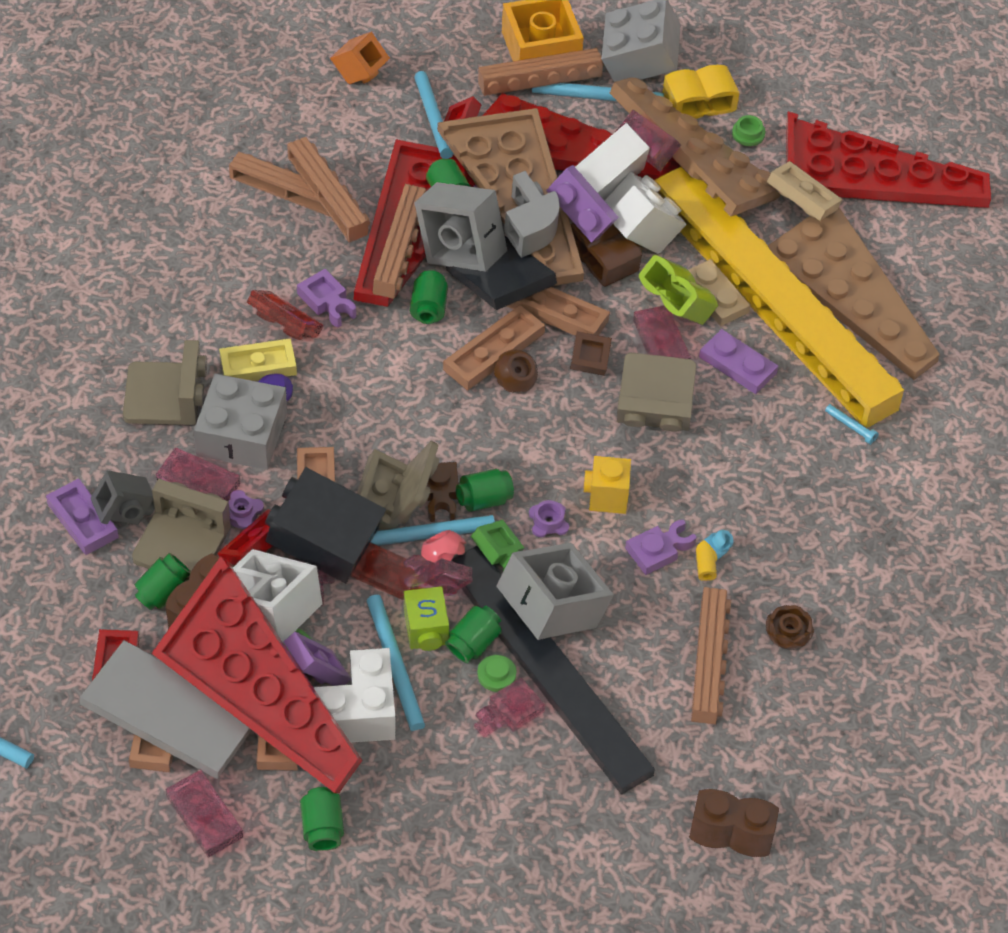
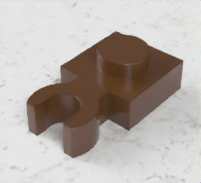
(443, 490)

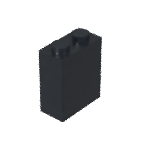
(324, 524)

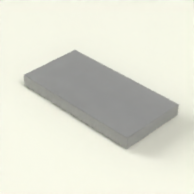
(164, 710)

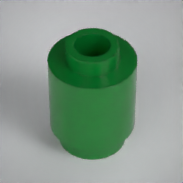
(446, 172)
(429, 297)
(484, 489)
(160, 581)
(474, 633)
(322, 819)

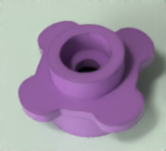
(545, 510)
(246, 517)

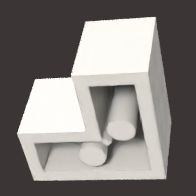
(644, 213)
(282, 589)
(367, 705)

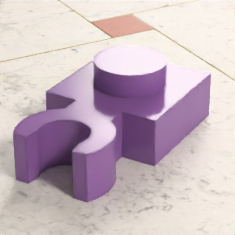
(324, 294)
(657, 549)

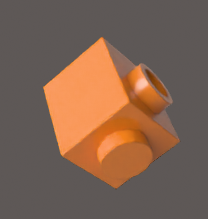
(360, 58)

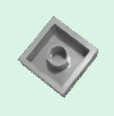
(641, 41)
(461, 226)
(240, 421)
(554, 590)

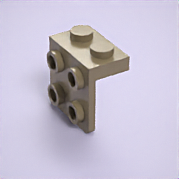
(166, 389)
(656, 392)
(398, 485)
(183, 524)

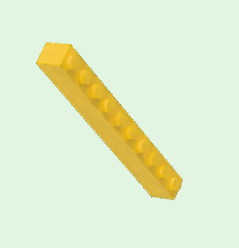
(784, 302)

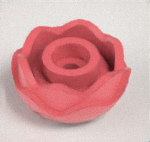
(443, 546)

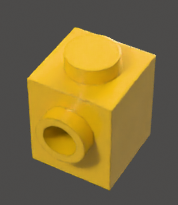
(608, 484)

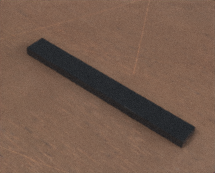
(559, 681)

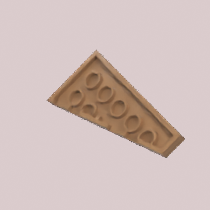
(496, 150)
(701, 152)
(853, 286)

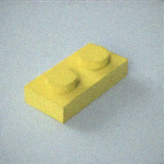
(259, 360)

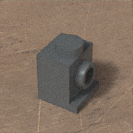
(122, 498)

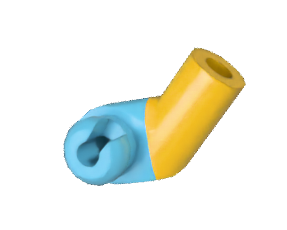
(710, 551)

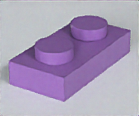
(583, 203)
(738, 361)
(78, 516)
(316, 660)

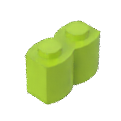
(678, 290)

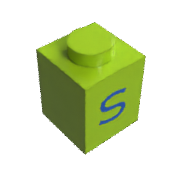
(426, 618)

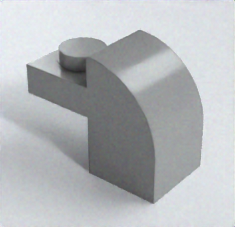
(536, 217)

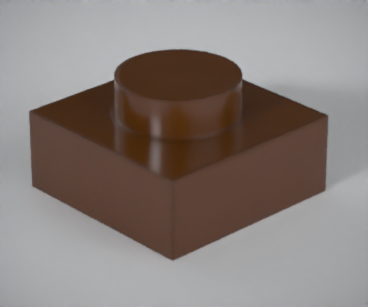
(590, 353)

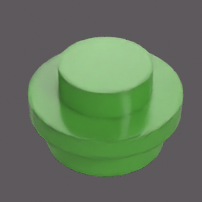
(748, 131)
(496, 672)

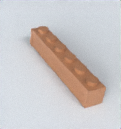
(540, 71)
(274, 180)
(328, 189)
(398, 244)
(709, 656)

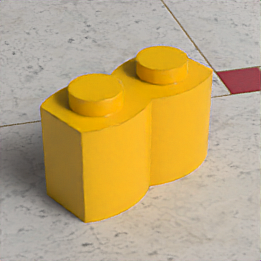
(702, 92)

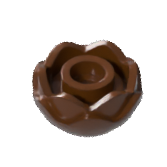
(509, 378)
(793, 617)

